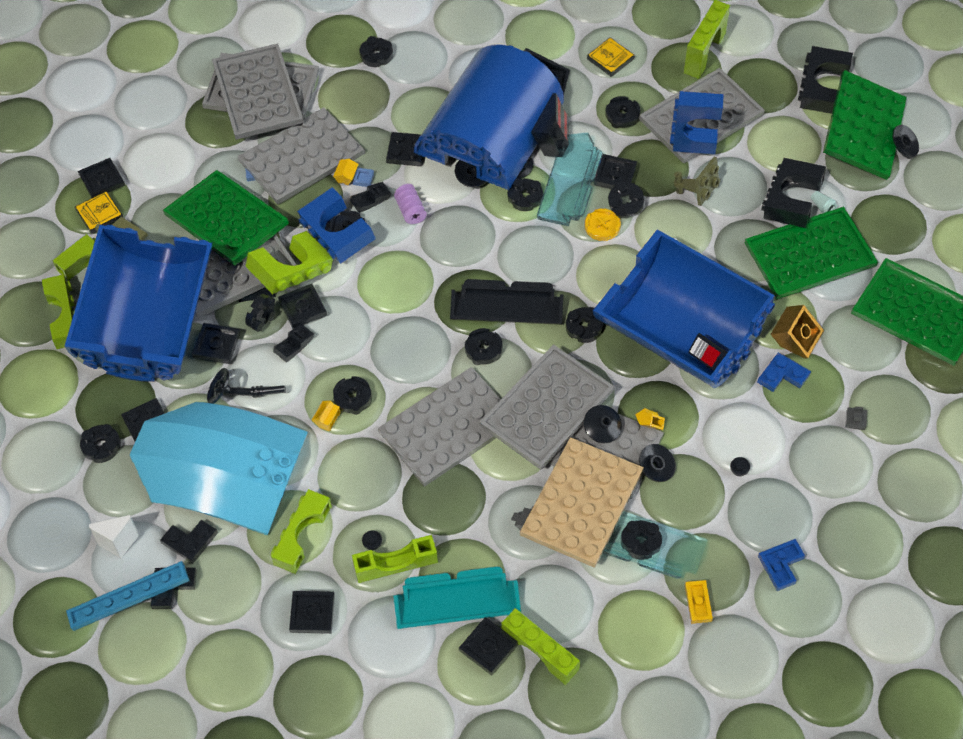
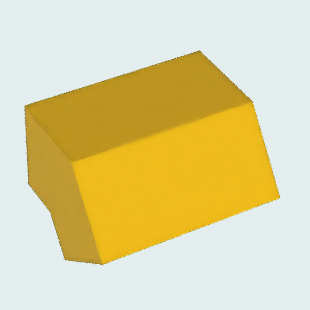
(345, 171)
(326, 415)
(650, 419)

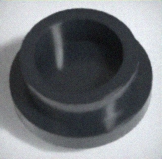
(740, 466)
(372, 540)

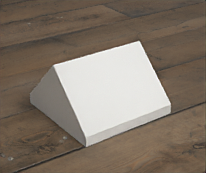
(115, 534)

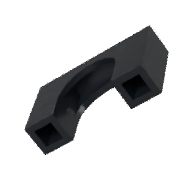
(822, 61)
(792, 174)

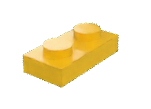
(698, 602)

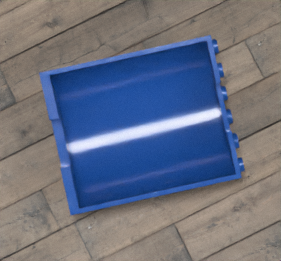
(491, 114)
(681, 294)
(137, 304)

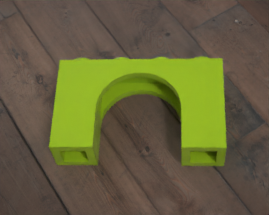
(710, 30)
(75, 257)
(279, 276)

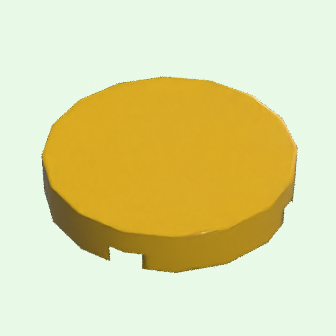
(602, 224)

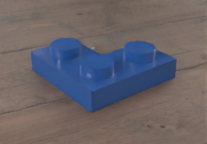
(780, 369)
(777, 560)

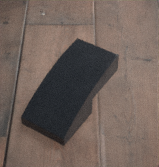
(373, 196)
(294, 343)

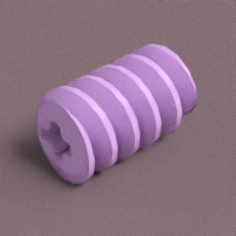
(410, 204)

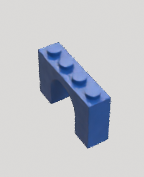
(691, 107)
(339, 244)

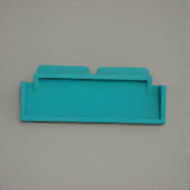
(446, 600)

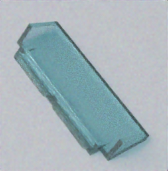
(570, 181)
(678, 552)

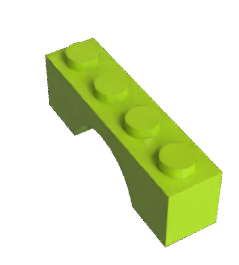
(57, 293)
(312, 509)
(374, 565)
(554, 656)

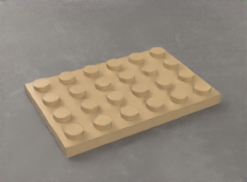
(581, 502)

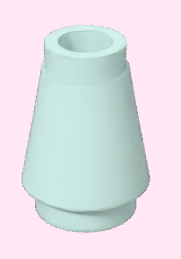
(823, 202)

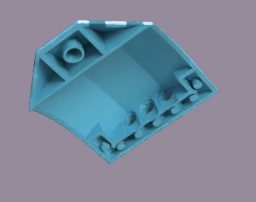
(218, 462)

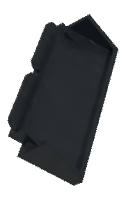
(515, 304)

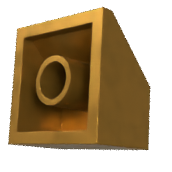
(797, 331)

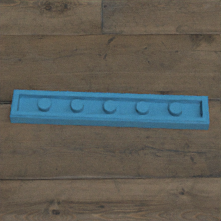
(127, 595)

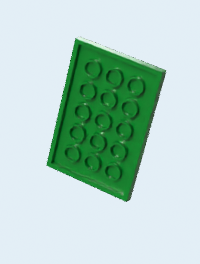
(864, 124)
(226, 217)
(810, 256)
(914, 310)

